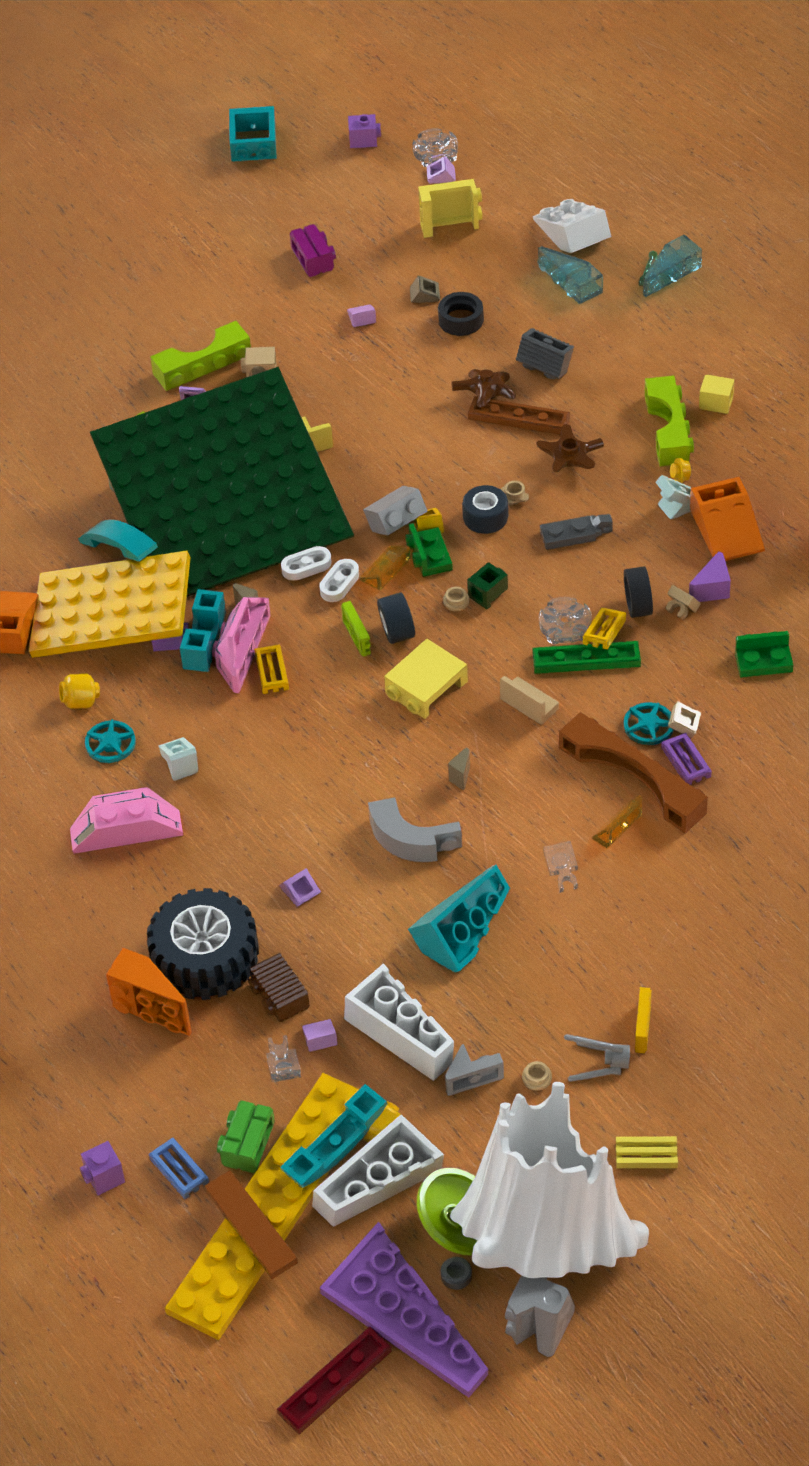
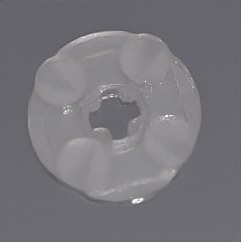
(445, 145)
(564, 632)

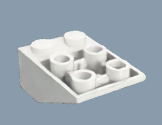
(573, 225)

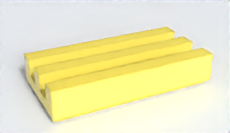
(646, 1148)

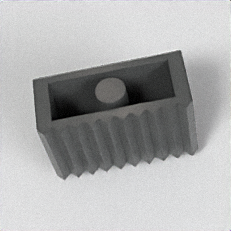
(544, 354)

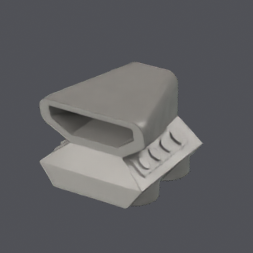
(541, 1310)

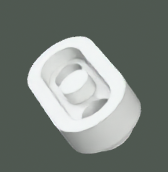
(306, 563)
(335, 584)

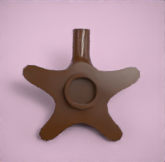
(485, 385)
(569, 450)

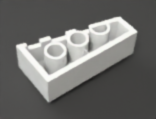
(398, 1023)
(378, 1171)

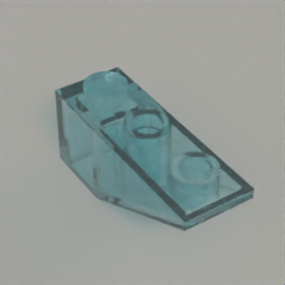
(673, 262)
(573, 274)

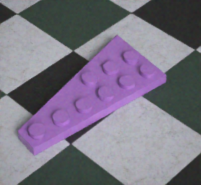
(395, 1302)

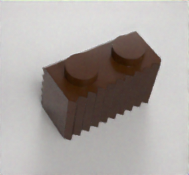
(279, 987)

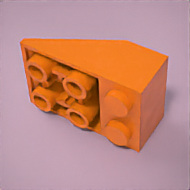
(726, 518)
(16, 620)
(144, 991)

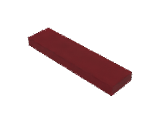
(334, 1380)

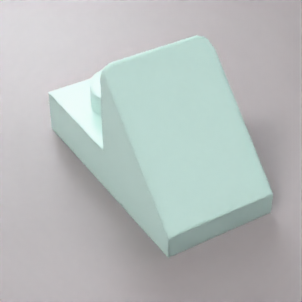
(675, 497)
(180, 757)

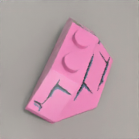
(239, 639)
(124, 820)

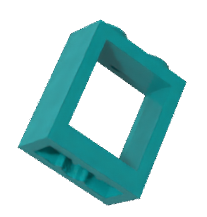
(252, 120)

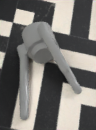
(615, 1055)

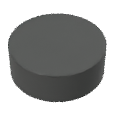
(456, 1273)

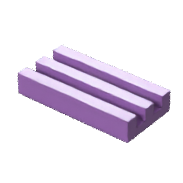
(678, 765)

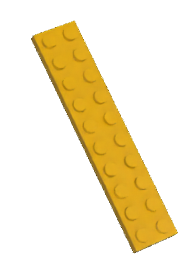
(226, 1266)

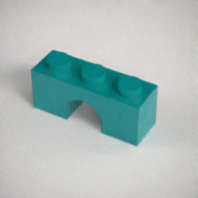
(198, 642)

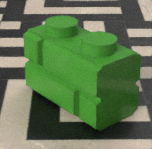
(246, 1136)

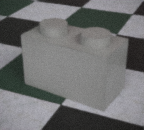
(395, 510)

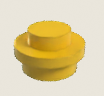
(680, 470)

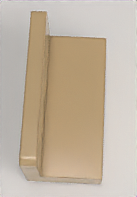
(527, 699)

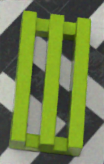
(356, 628)

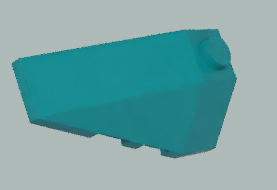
(459, 922)

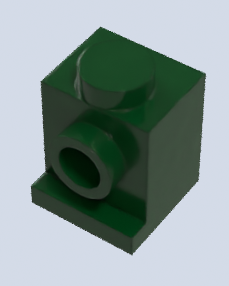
(487, 584)

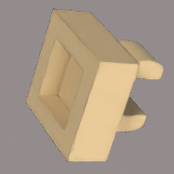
(683, 600)

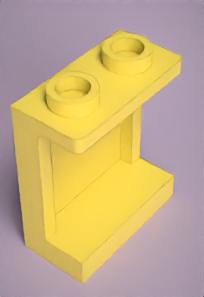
(449, 205)
(424, 677)

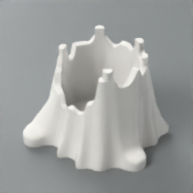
(543, 1199)

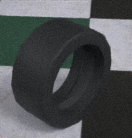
(460, 301)
(638, 592)

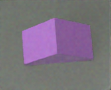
(712, 581)

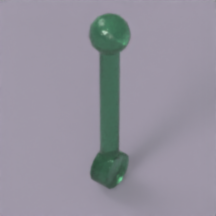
(652, 256)

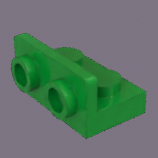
(429, 551)
(763, 654)

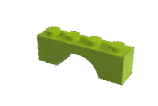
(178, 367)
(663, 400)

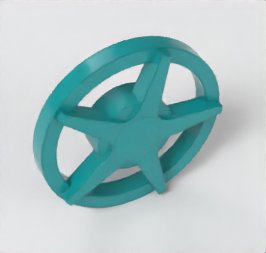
(647, 723)
(110, 741)

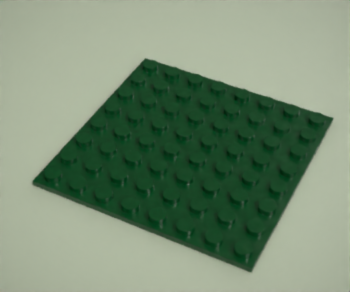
(224, 479)

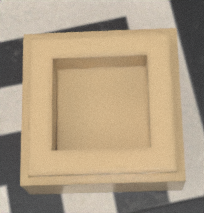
(684, 719)

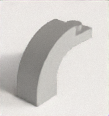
(407, 840)

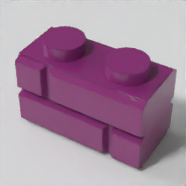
(312, 250)

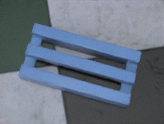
(192, 1185)

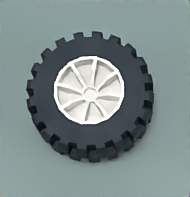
(203, 942)

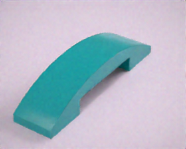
(130, 540)
(337, 1140)

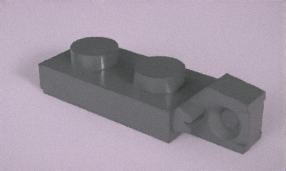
(575, 530)

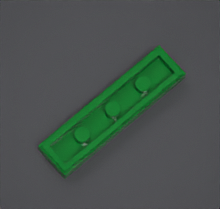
(586, 657)

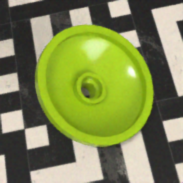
(436, 1200)

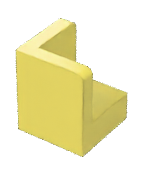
(716, 394)
(320, 435)

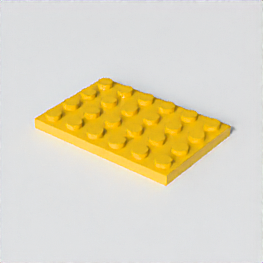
(110, 604)

